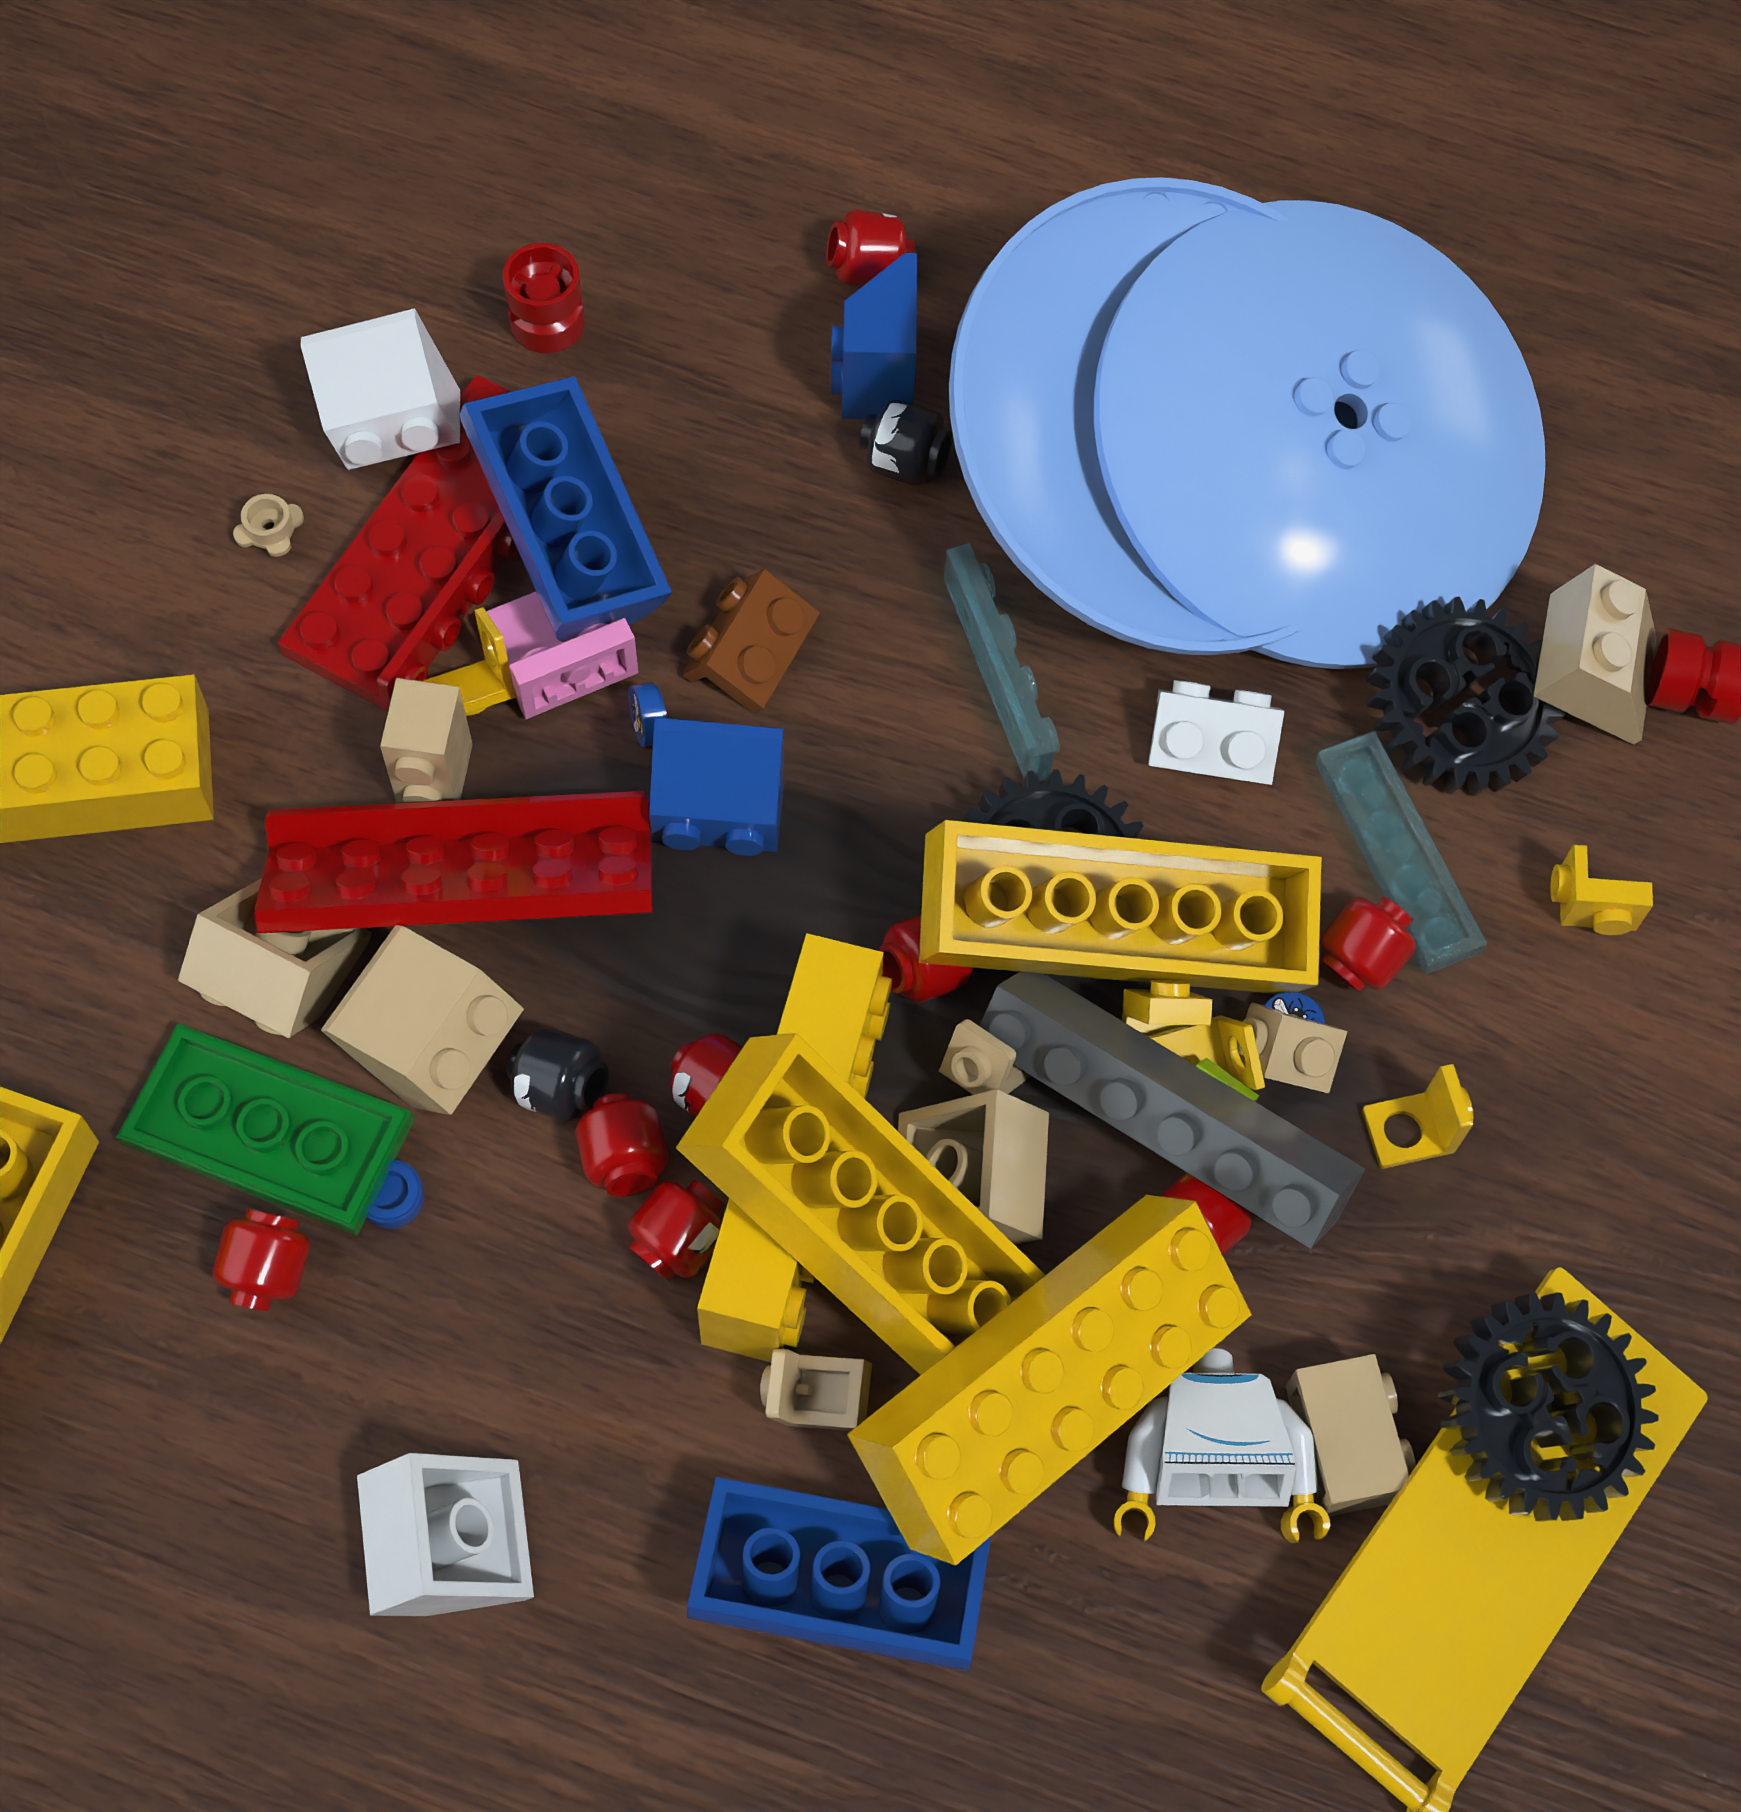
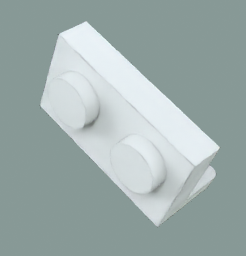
(1216, 734)

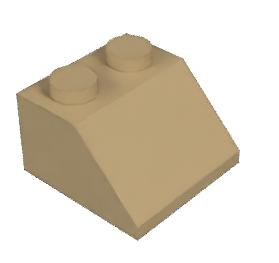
(1599, 652)
(269, 977)
(422, 1021)
(991, 1153)

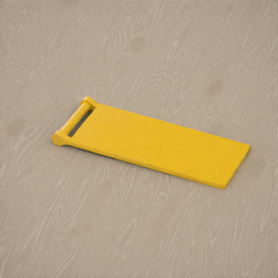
(1461, 1596)

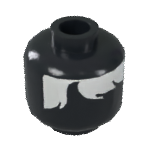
(906, 442)
(557, 1074)

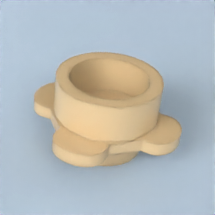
(264, 510)

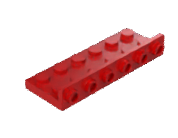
(407, 574)
(456, 862)

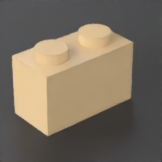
(426, 742)
(1353, 1433)

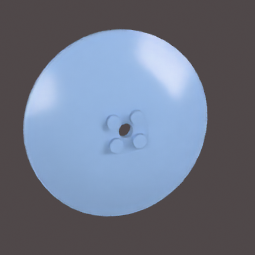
(1027, 403)
(1231, 446)

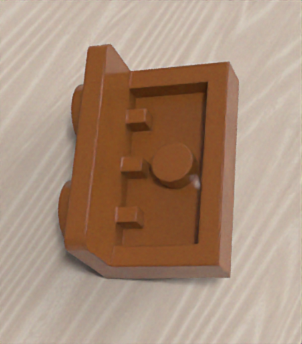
(751, 639)

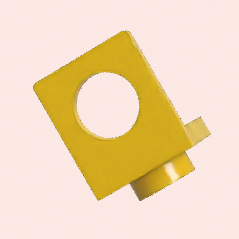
(487, 680)
(1219, 1045)
(1441, 1113)

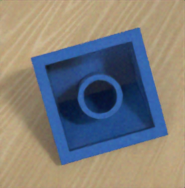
(877, 344)
(716, 785)

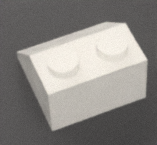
(382, 389)
(443, 1535)

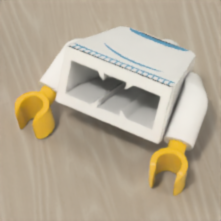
(1222, 1445)

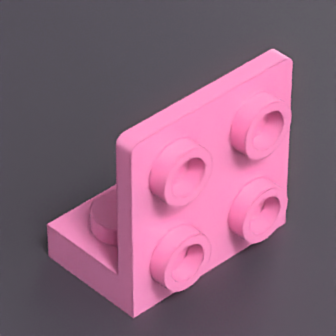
(554, 671)

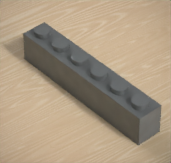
(1172, 1106)

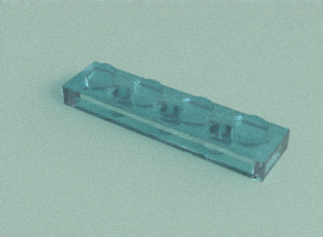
(992, 643)
(1400, 851)

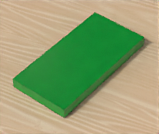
(266, 1128)

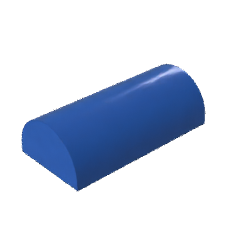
(565, 506)
(832, 1577)

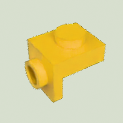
(1600, 904)
(1165, 1007)

